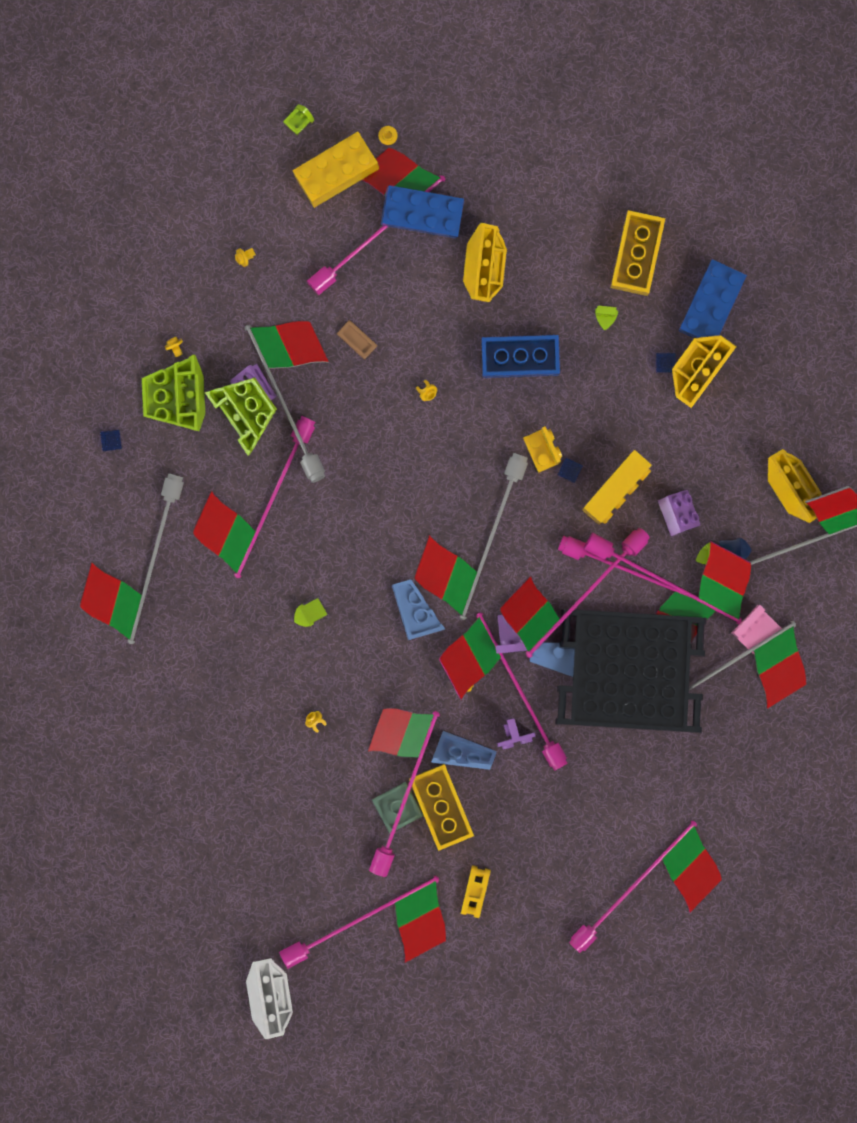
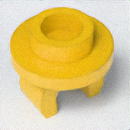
(388, 135)
(243, 257)
(173, 344)
(428, 392)
(313, 719)

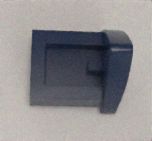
(738, 547)

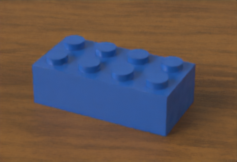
(422, 211)
(712, 301)
(520, 356)

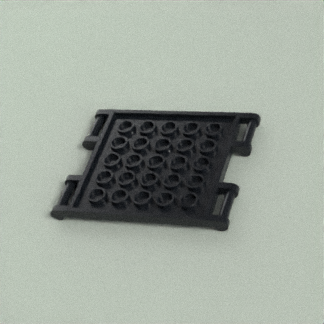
(631, 671)

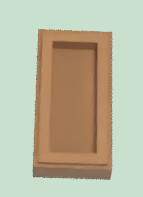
(357, 339)

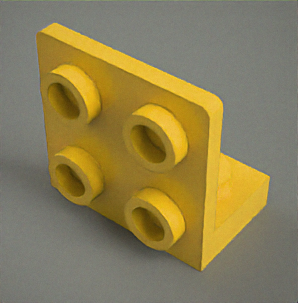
(542, 449)

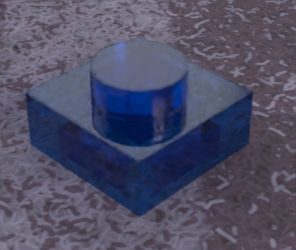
(665, 362)
(111, 440)
(570, 470)

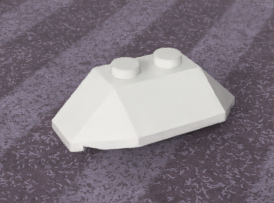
(269, 998)

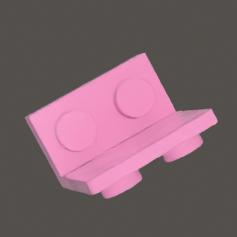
(755, 628)

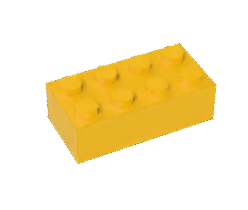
(336, 169)
(637, 253)
(616, 487)
(441, 807)

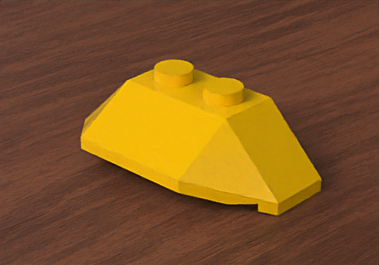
(485, 263)
(699, 366)
(792, 484)

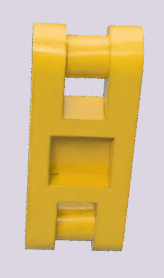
(475, 891)

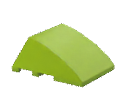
(176, 394)
(246, 409)

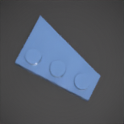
(414, 611)
(554, 658)
(461, 752)

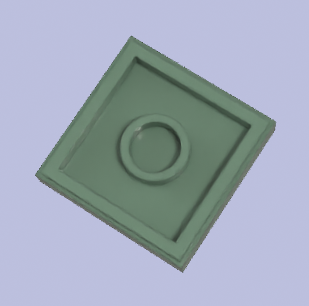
(389, 805)

